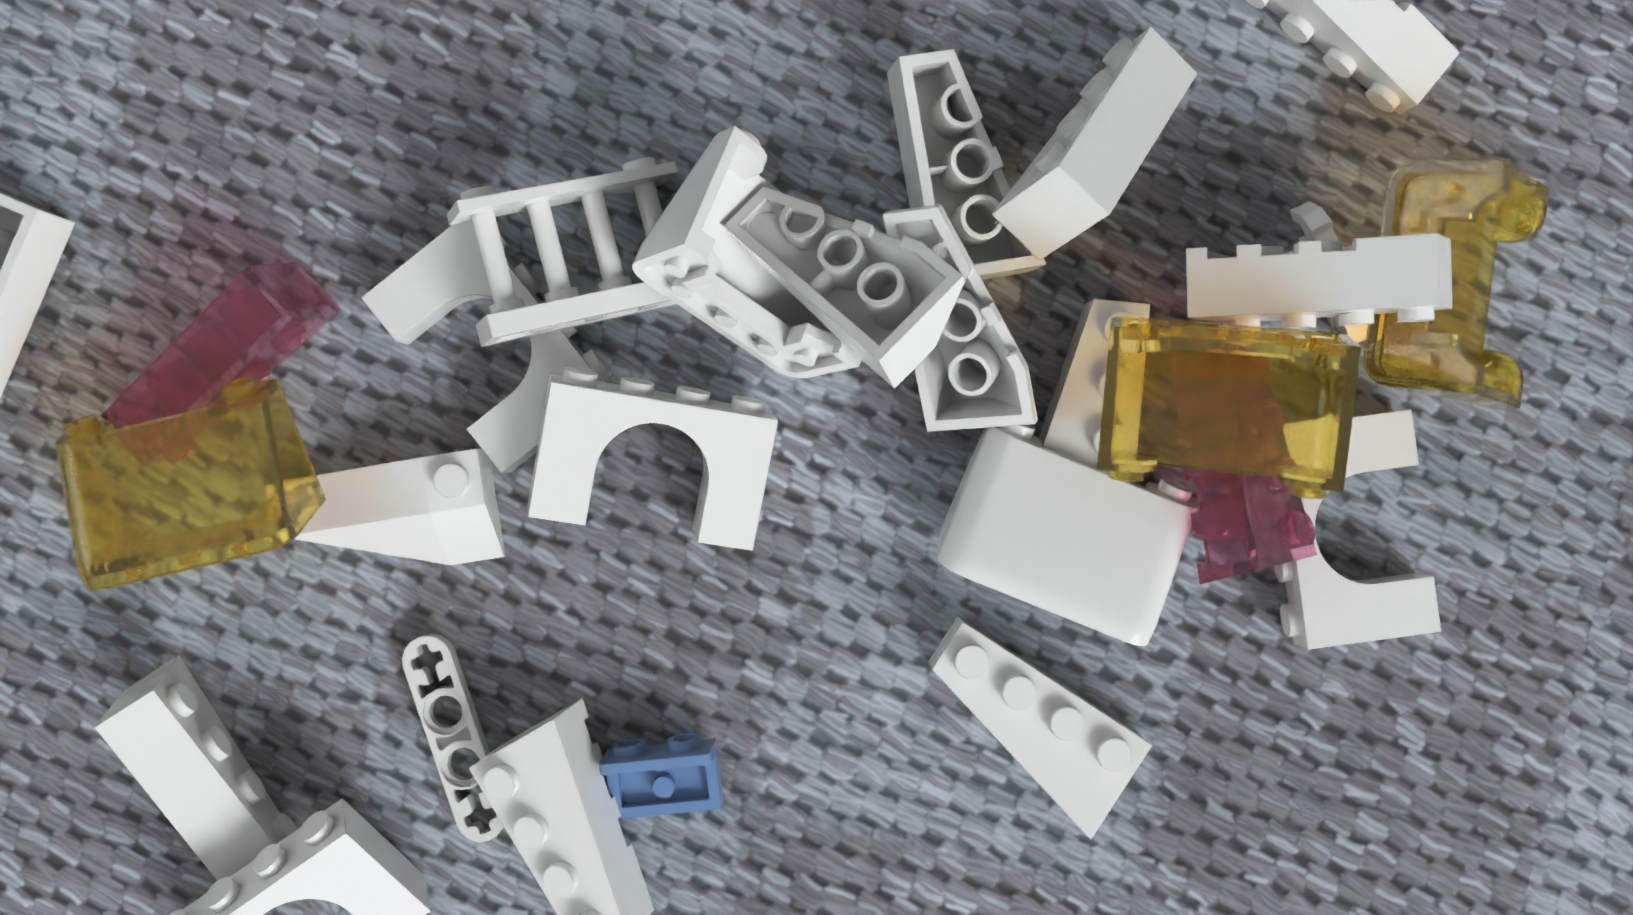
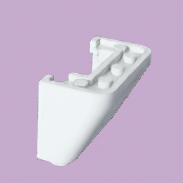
(719, 281)
(1066, 534)

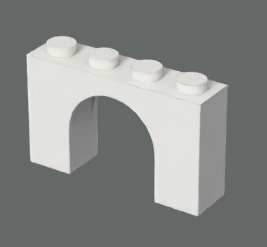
(451, 274)
(589, 413)
(1340, 611)
(327, 859)

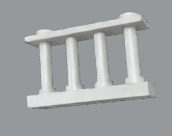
(563, 304)

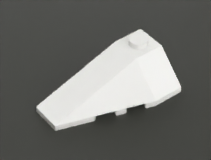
(867, 287)
(976, 368)
(413, 509)

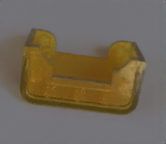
(1476, 208)
(1228, 401)
(186, 486)

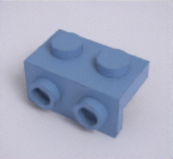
(663, 776)

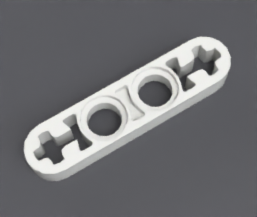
(446, 739)

